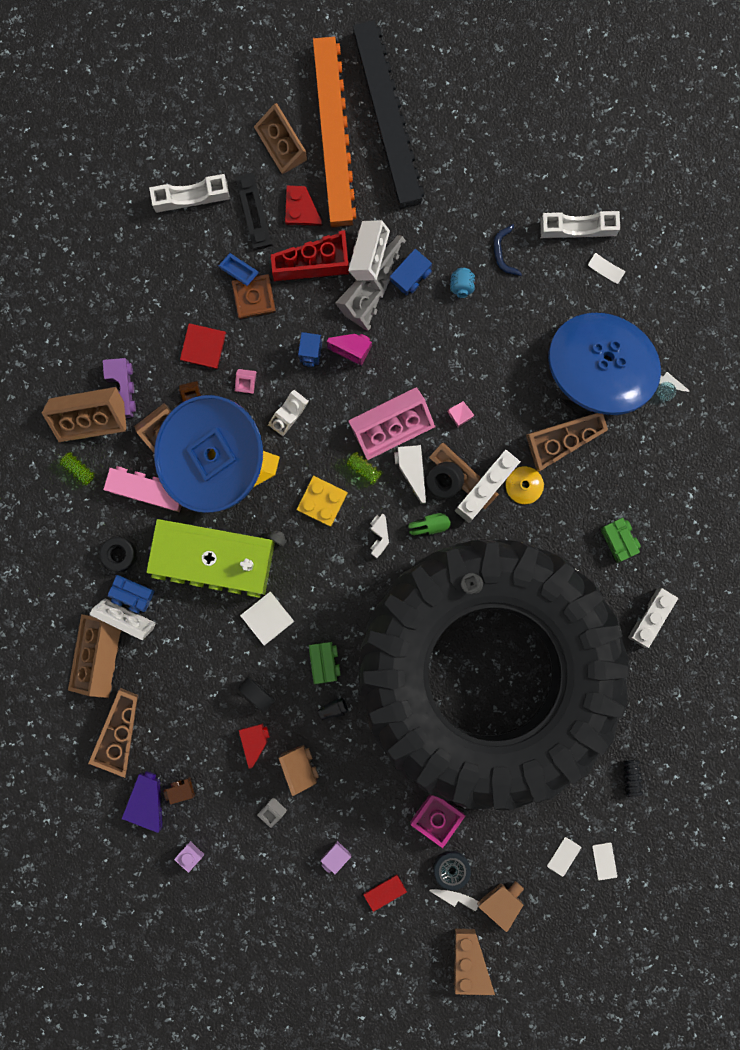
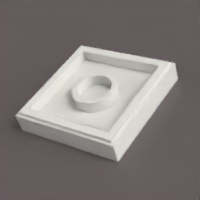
(267, 618)

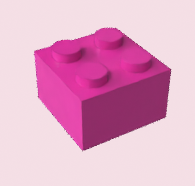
(437, 819)

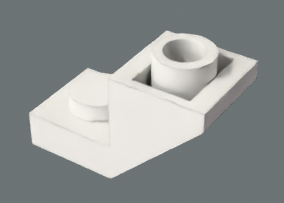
(288, 413)
(379, 527)

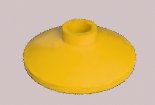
(518, 492)

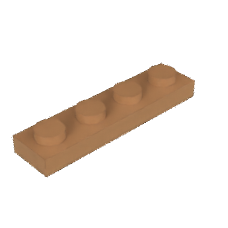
(444, 453)

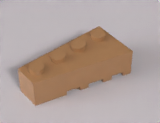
(559, 440)
(115, 739)

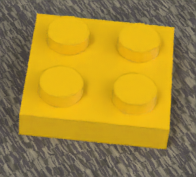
(322, 501)

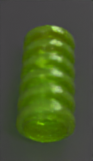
(364, 468)
(77, 469)

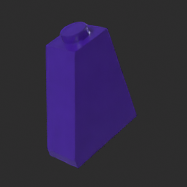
(145, 803)

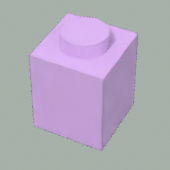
(189, 857)
(335, 858)

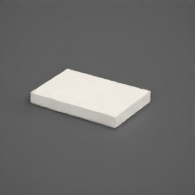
(123, 619)

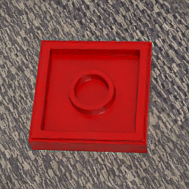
(203, 346)

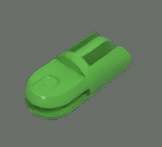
(434, 524)

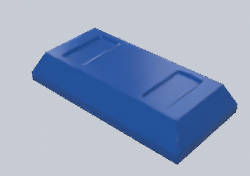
(238, 269)

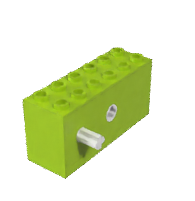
(184, 550)

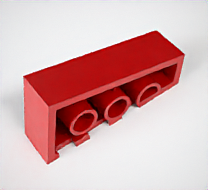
(312, 259)

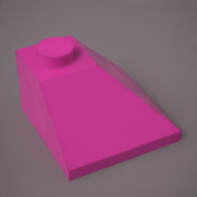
(351, 346)

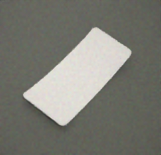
(606, 268)

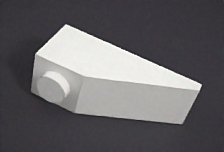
(411, 466)

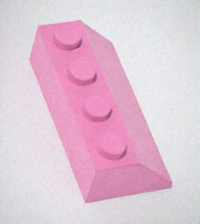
(392, 423)

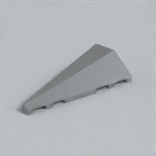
(363, 296)

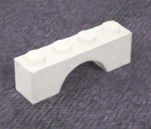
(174, 197)
(596, 225)
(487, 486)

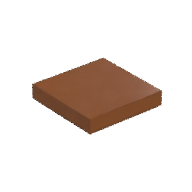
(255, 298)

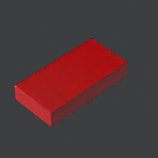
(385, 892)

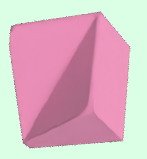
(460, 414)

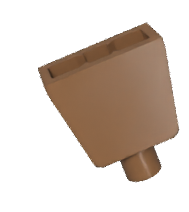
(502, 904)

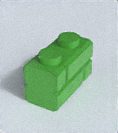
(620, 539)
(323, 662)

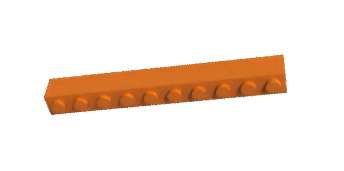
(333, 132)

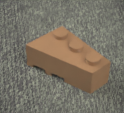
(469, 965)

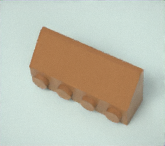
(86, 414)
(94, 657)

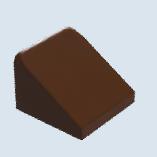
(189, 390)

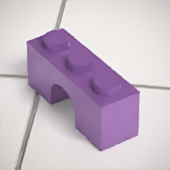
(119, 371)

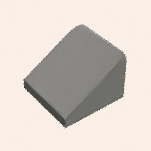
(272, 812)

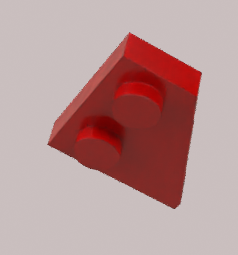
(300, 207)

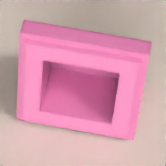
(245, 381)

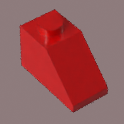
(254, 741)

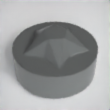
(278, 537)
(472, 583)

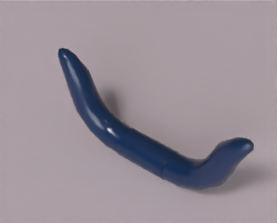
(498, 251)

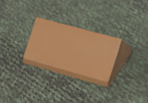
(280, 139)

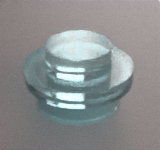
(666, 391)

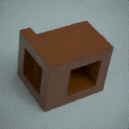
(179, 791)

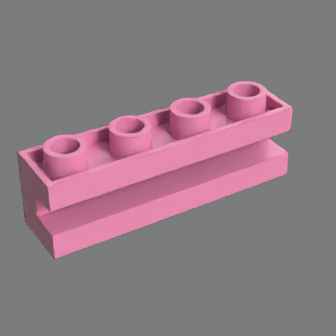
(139, 488)

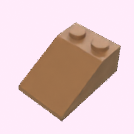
(150, 425)
(298, 769)

